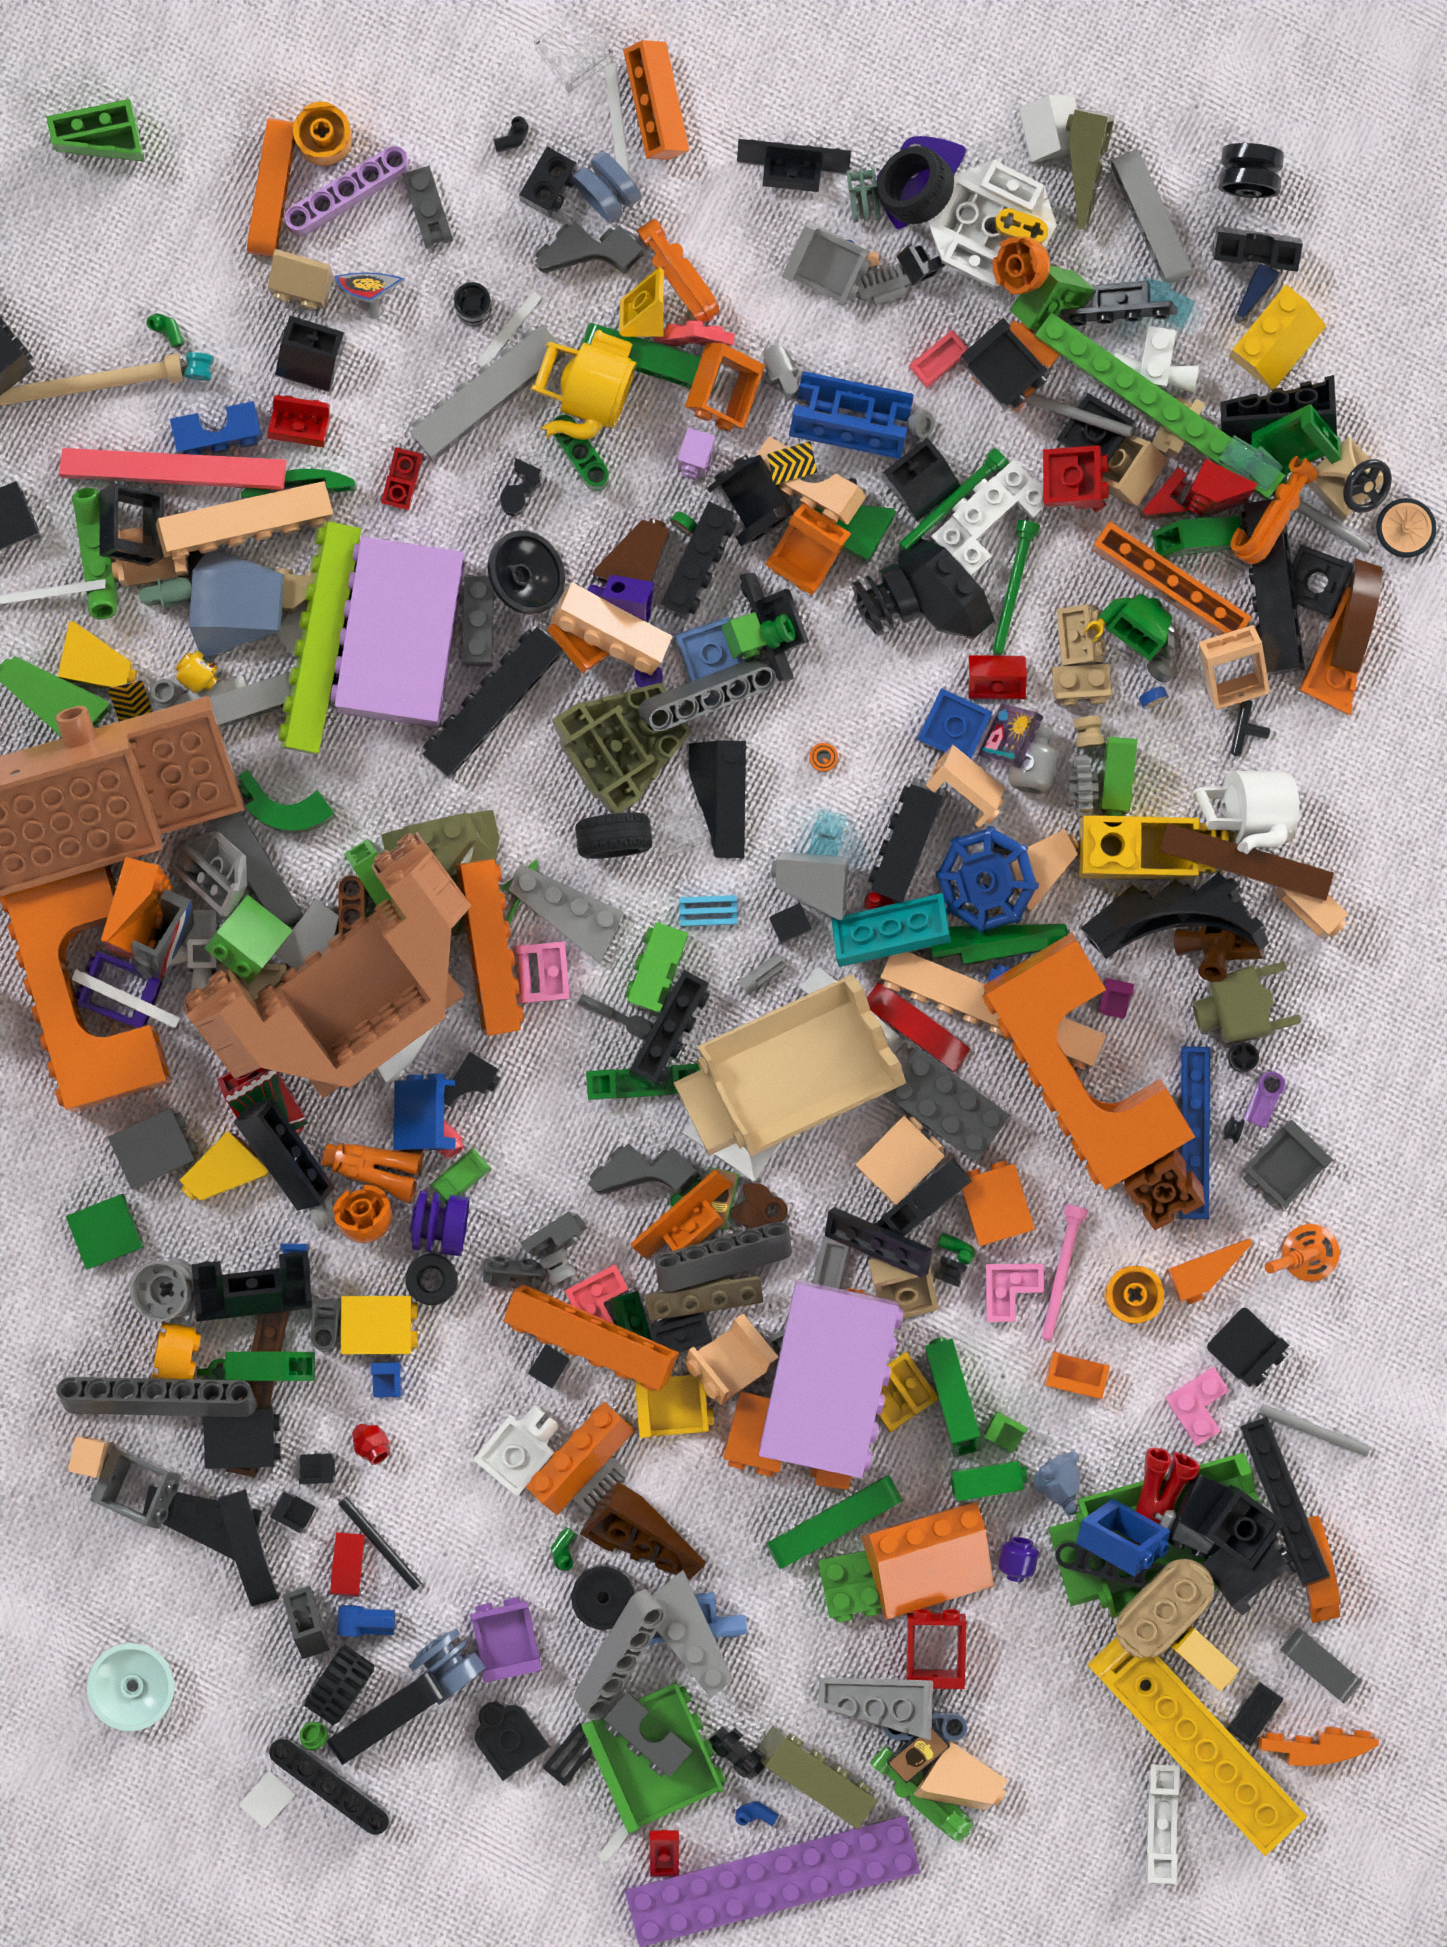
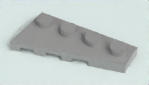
(885, 1702)

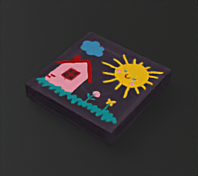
(1010, 735)

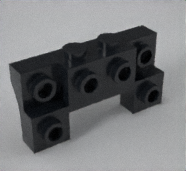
(252, 1291)

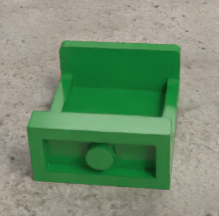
(1299, 435)

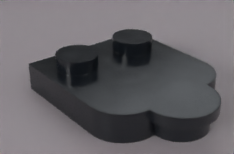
(508, 1738)

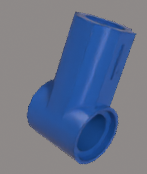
(358, 1621)

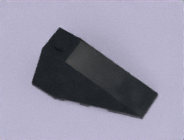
(720, 784)

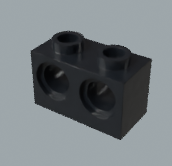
(543, 180)

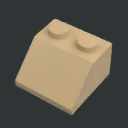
(300, 280)
(1133, 469)
(912, 1292)

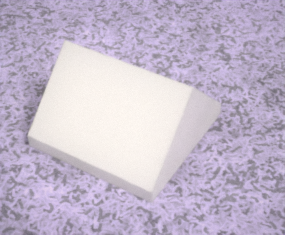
(1045, 126)

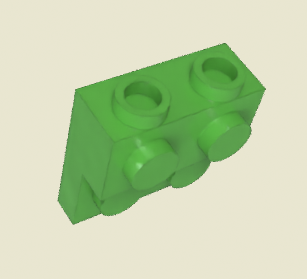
(849, 1586)

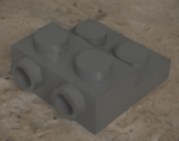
(562, 1231)

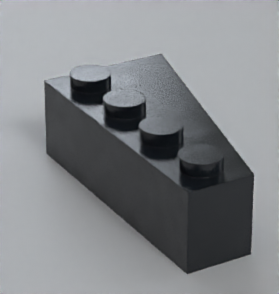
(1252, 412)

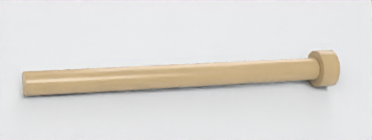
(170, 368)

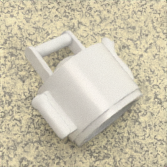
(1255, 808)

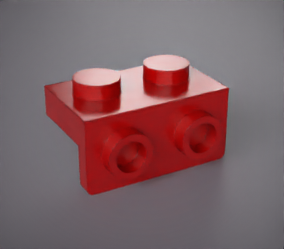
(299, 421)

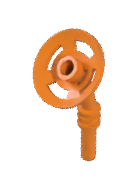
(1304, 1254)

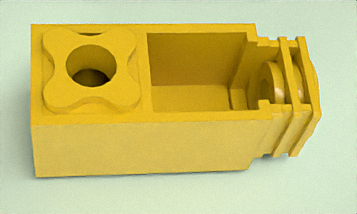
(1130, 848)

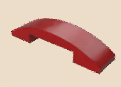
(917, 1027)

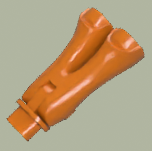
(359, 1164)

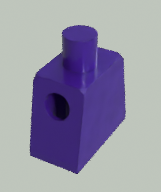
(628, 594)

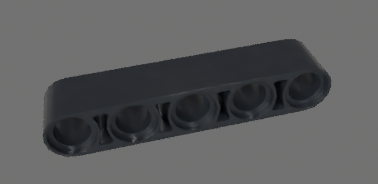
(1107, 1571)
(386, 1717)
(336, 1799)

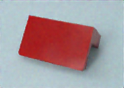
(997, 677)

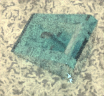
(827, 833)

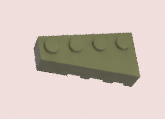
(816, 1777)

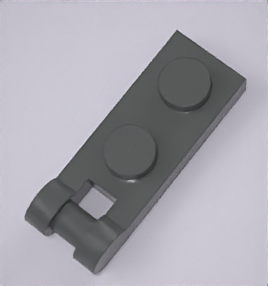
(427, 206)

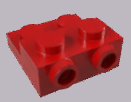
(1075, 477)

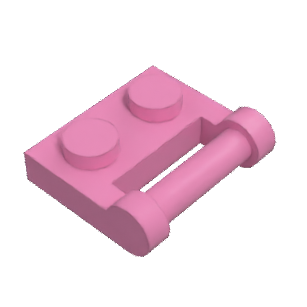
(552, 972)

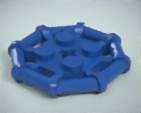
(1002, 883)

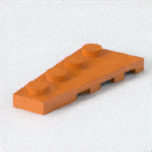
(1326, 682)

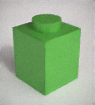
(744, 636)

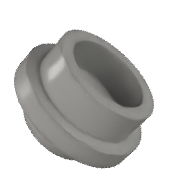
(164, 693)

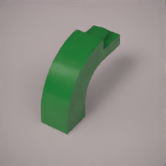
(293, 818)

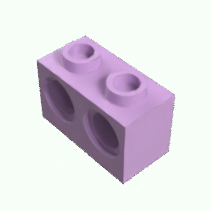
(695, 454)

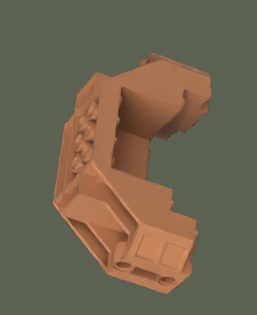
(356, 996)

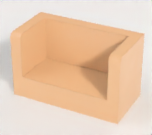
(89, 1456)

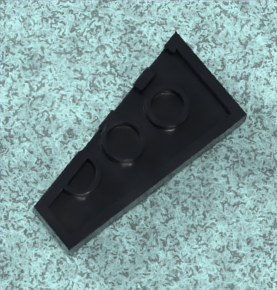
(198, 1519)

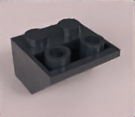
(310, 353)
(921, 479)

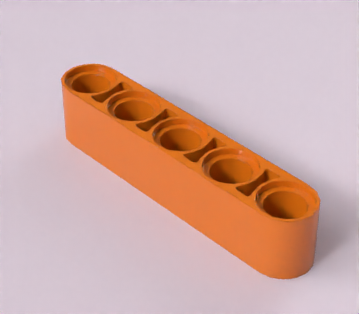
(271, 188)

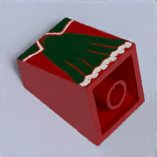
(259, 1086)

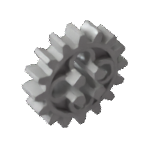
(1083, 784)

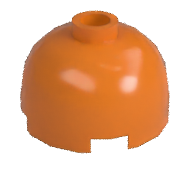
(1021, 265)
(363, 1214)

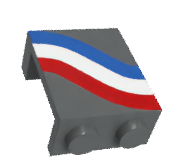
(179, 914)

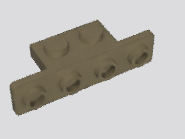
(705, 1297)

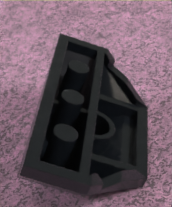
(945, 590)

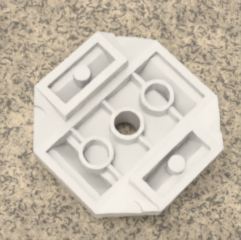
(977, 200)

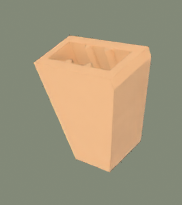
(1048, 862)
(961, 1781)

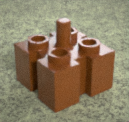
(1165, 1189)

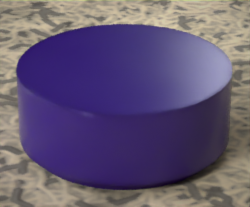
(643, 679)

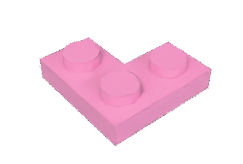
(1004, 1282)
(1190, 1402)

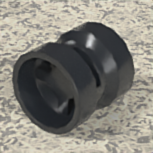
(1248, 1057)

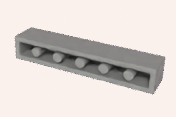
(483, 395)

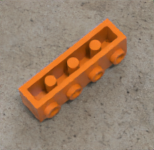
(656, 100)
(580, 1458)

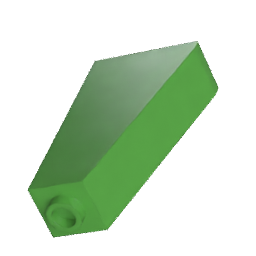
(48, 693)

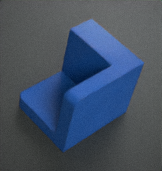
(387, 1379)

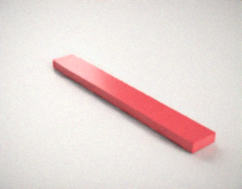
(173, 468)

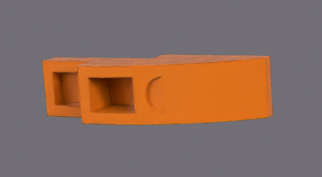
(1329, 1748)

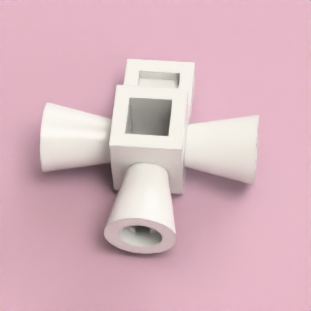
(1157, 361)
(195, 953)

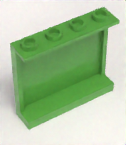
(634, 1786)

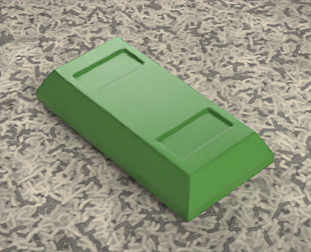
(461, 1175)

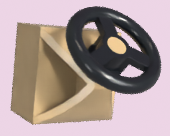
(1352, 481)

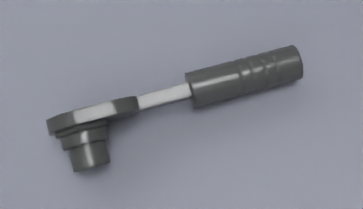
(635, 1024)

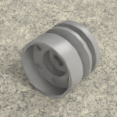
(152, 1294)

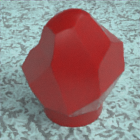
(370, 1443)

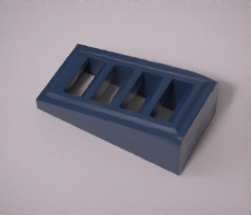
(1259, 284)

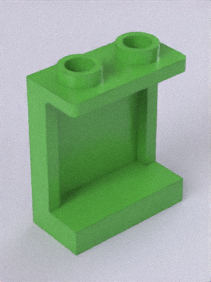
(248, 939)

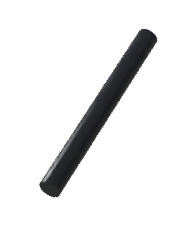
(380, 1544)

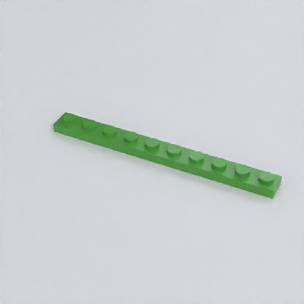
(1139, 392)

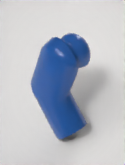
(754, 1811)

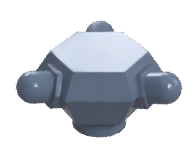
(1060, 1481)

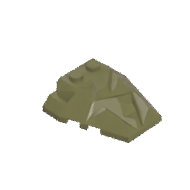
(615, 748)
(453, 842)

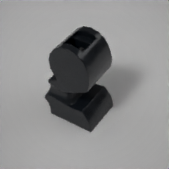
(514, 496)

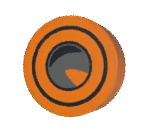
(823, 757)

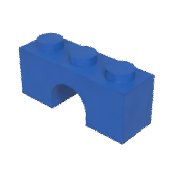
(241, 429)

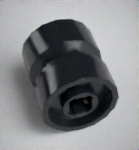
(473, 304)

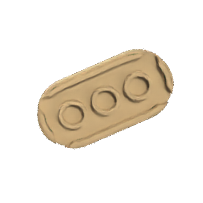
(1165, 1608)

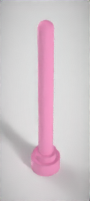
(1074, 1217)

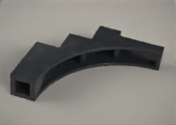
(1176, 905)

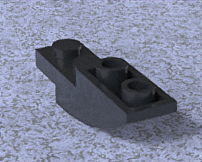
(925, 1199)

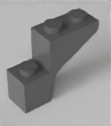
(577, 246)
(630, 1169)

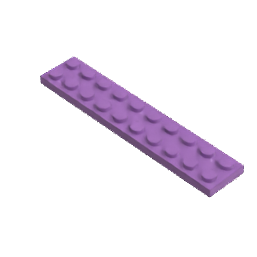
(772, 1881)

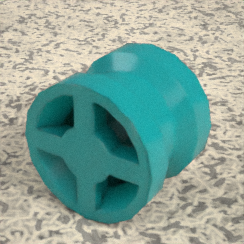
(198, 366)

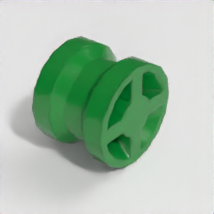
(778, 631)

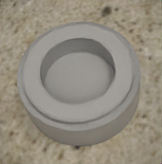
(920, 424)

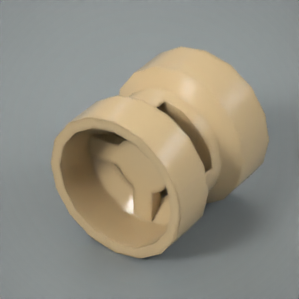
(1088, 732)

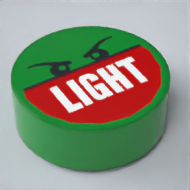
(683, 523)

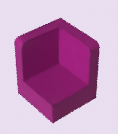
(1115, 998)

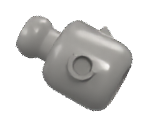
(1039, 765)

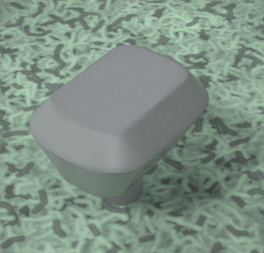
(1166, 1519)

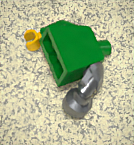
(1145, 629)

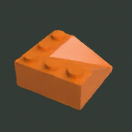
(135, 907)

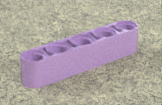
(353, 178)

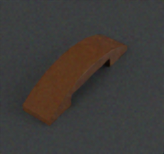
(1358, 616)

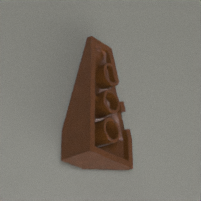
(633, 1526)

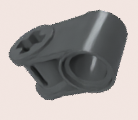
(325, 1320)

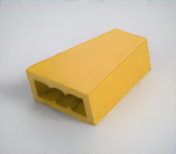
(93, 662)
(222, 1169)
(1205, 1658)

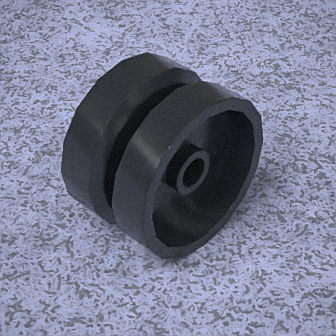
(1251, 170)
(587, 1588)

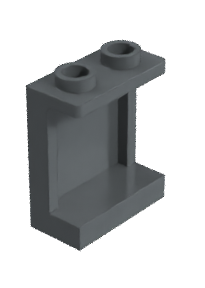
(153, 1148)
(1285, 1165)

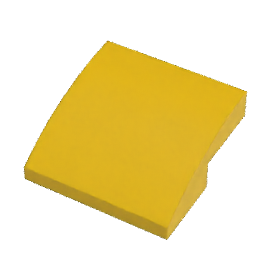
(905, 1394)

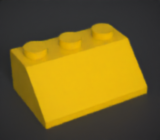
(1278, 338)

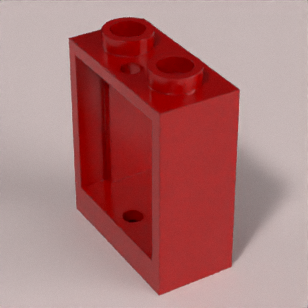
(941, 1678)

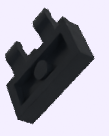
(727, 1745)

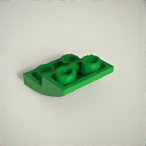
(104, 1231)

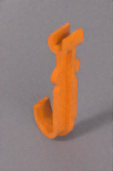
(679, 272)
(1276, 516)

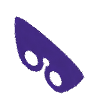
(949, 151)

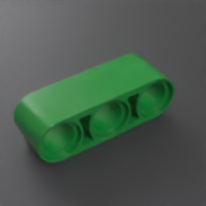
(582, 466)

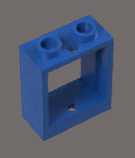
(1098, 1538)

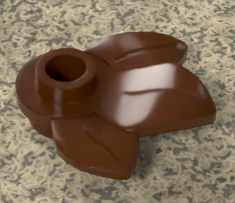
(754, 1210)

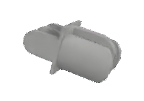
(781, 370)

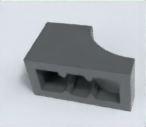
(306, 1622)

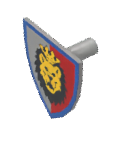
(367, 288)

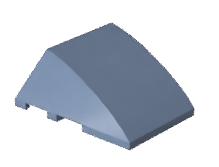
(233, 602)

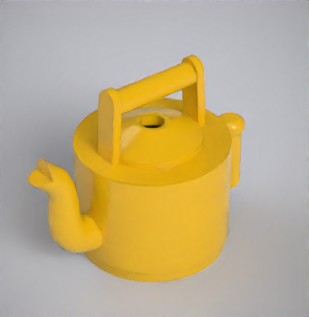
(591, 385)

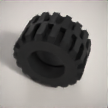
(339, 1685)

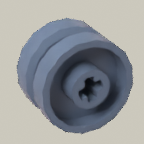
(606, 186)

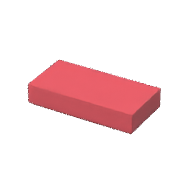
(938, 359)

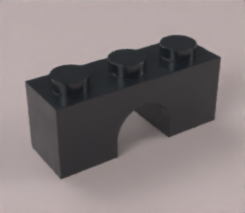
(1266, 248)

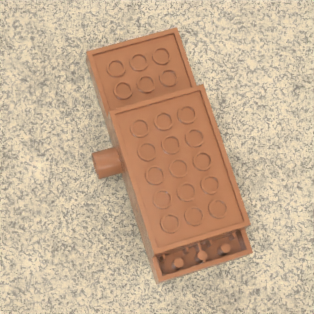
(110, 791)

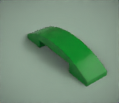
(334, 481)
(618, 1084)

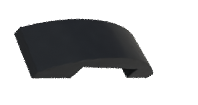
(247, 1548)

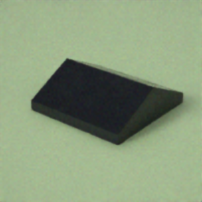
(1083, 434)

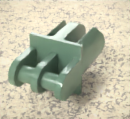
(863, 191)
(167, 593)

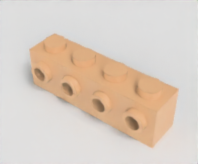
(611, 629)

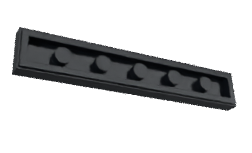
(1285, 1501)

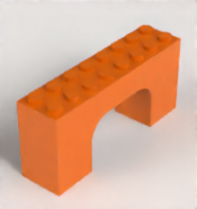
(85, 1066)
(1111, 1136)

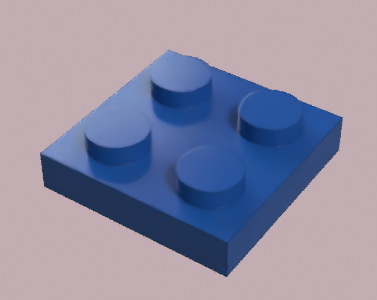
(954, 723)

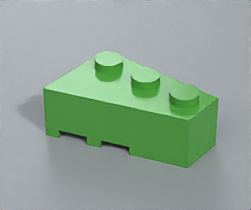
(98, 131)
(656, 968)

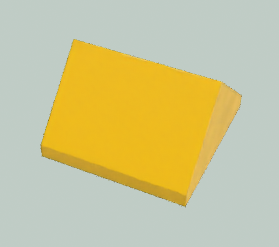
(644, 308)

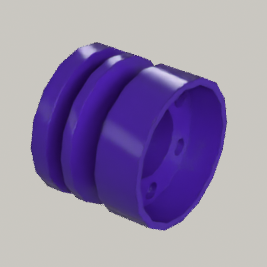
(440, 1223)

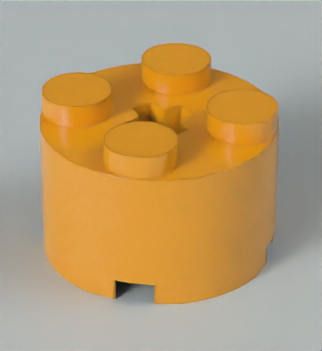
(308, 127)
(1149, 1288)
(175, 1352)

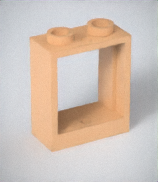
(1229, 648)
(1320, 916)

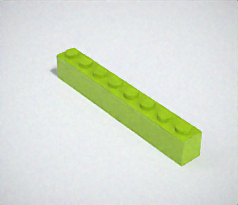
(320, 638)

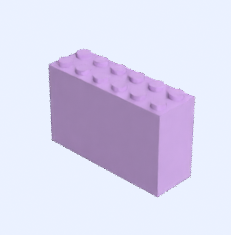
(398, 632)
(830, 1379)

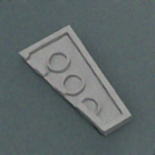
(574, 914)
(690, 1635)

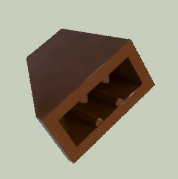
(636, 554)

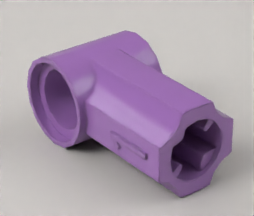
(1263, 1102)

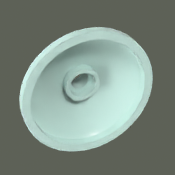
(110, 1692)

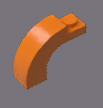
(1324, 1595)

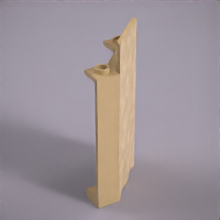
(790, 1070)

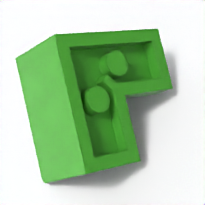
(1060, 291)

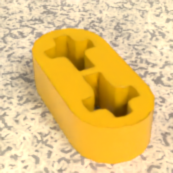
(1023, 220)

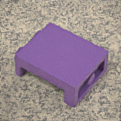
(506, 1639)

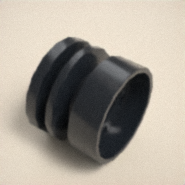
(886, 599)

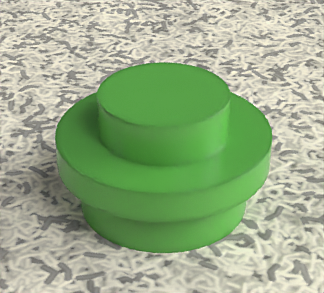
(313, 1735)

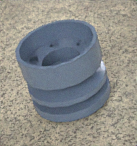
(447, 1664)

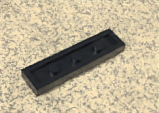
(878, 1242)

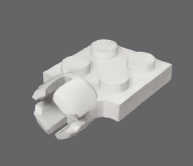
(518, 1449)

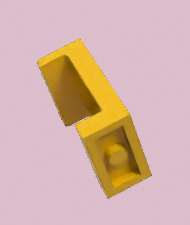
(378, 1324)
(674, 1409)

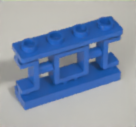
(849, 430)

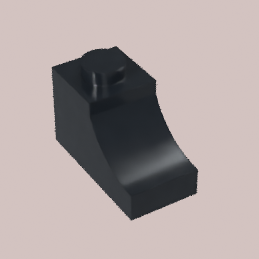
(472, 1077)

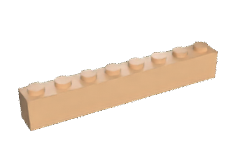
(964, 995)

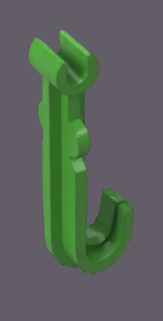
(945, 1816)

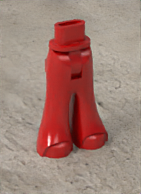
(1156, 1464)

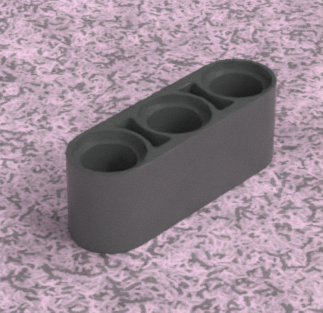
(1321, 1665)

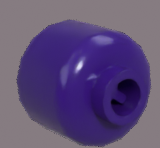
(1018, 1559)

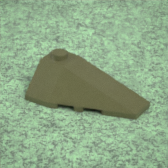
(1087, 141)

